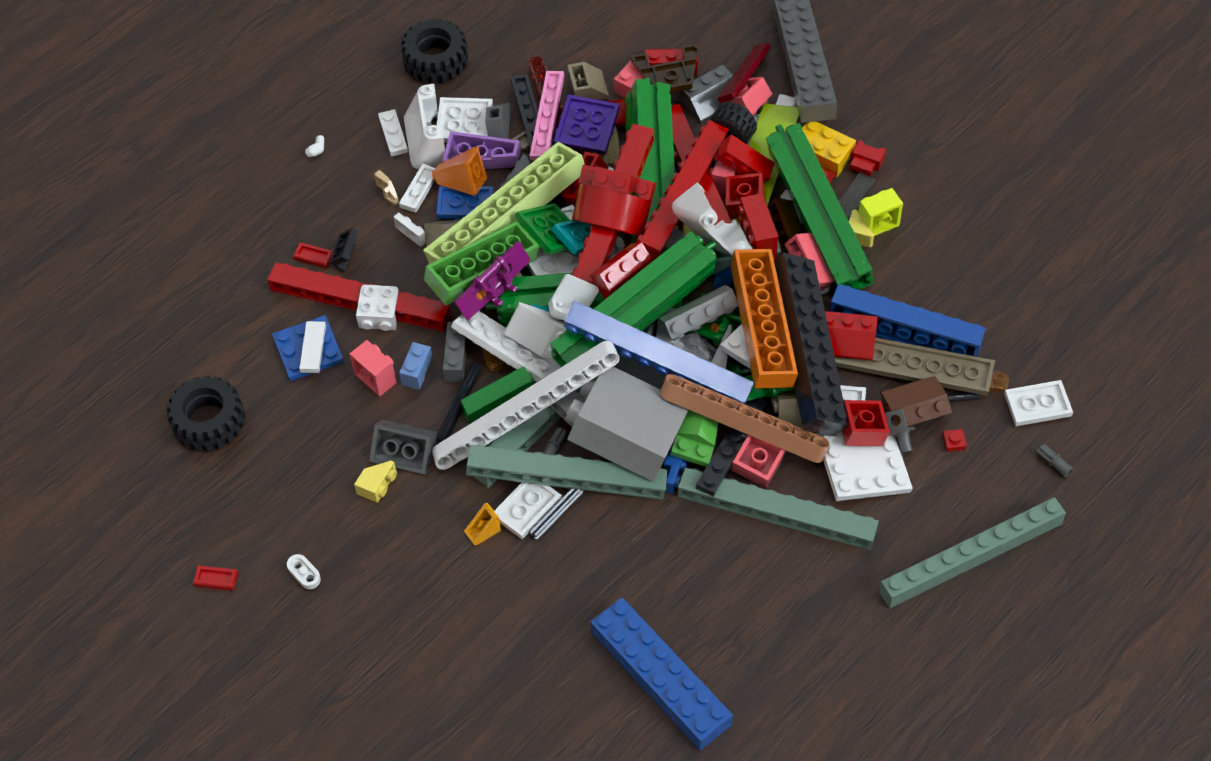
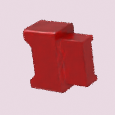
(866, 158)

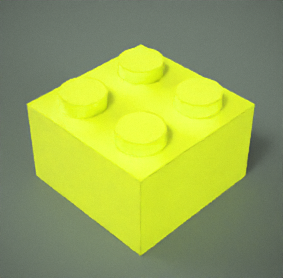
(881, 211)

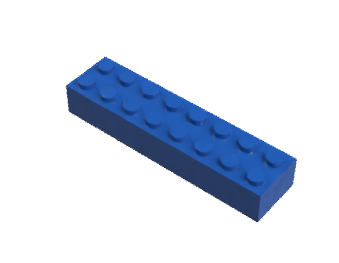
(909, 323)
(661, 673)

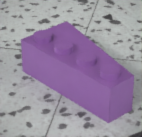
(494, 151)

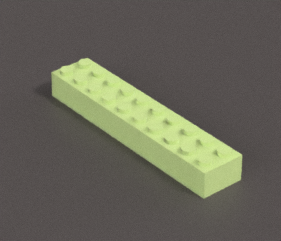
(527, 190)

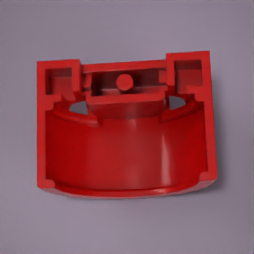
(608, 200)

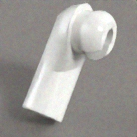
(317, 148)

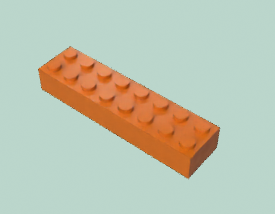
(763, 319)

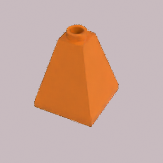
(462, 172)

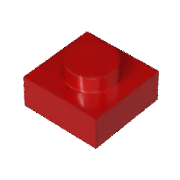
(954, 440)

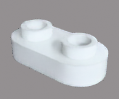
(305, 572)

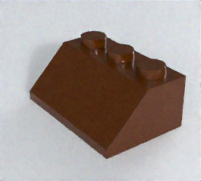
(919, 401)

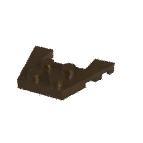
(676, 73)

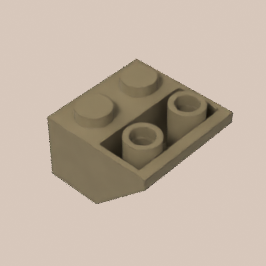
(587, 81)

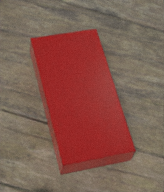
(313, 255)
(215, 578)

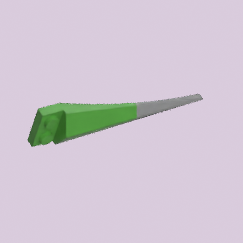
(698, 433)

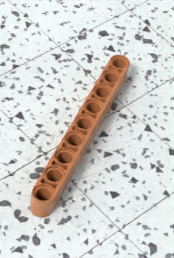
(744, 418)

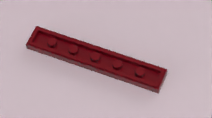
(744, 72)

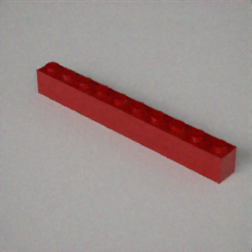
(682, 142)
(691, 171)
(602, 240)
(346, 294)

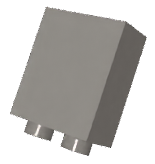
(625, 422)

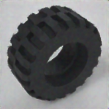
(432, 35)
(196, 395)

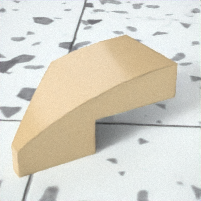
(386, 185)

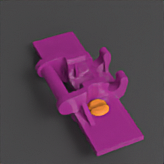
(493, 281)

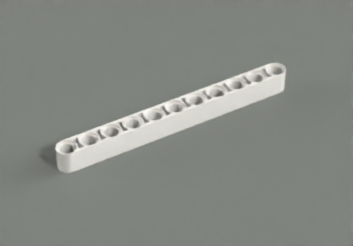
(526, 404)

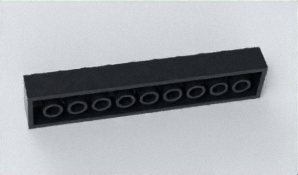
(817, 379)

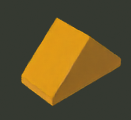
(483, 525)

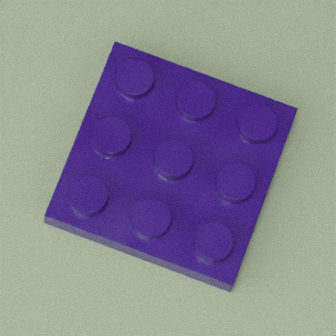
(587, 124)

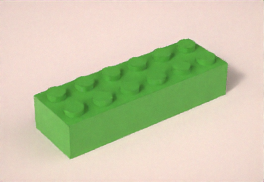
(455, 272)

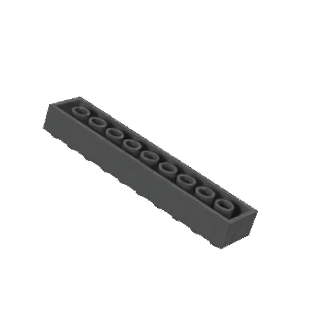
(805, 60)

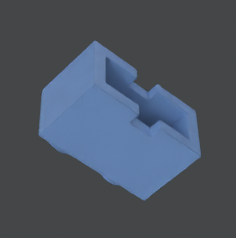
(416, 365)

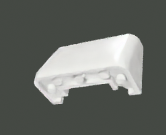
(424, 139)
(700, 218)

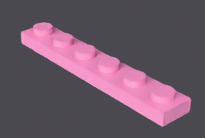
(547, 113)

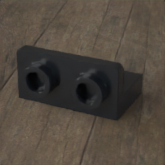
(344, 249)

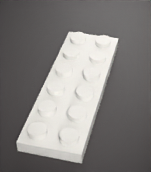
(491, 337)

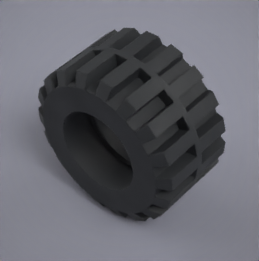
(736, 119)

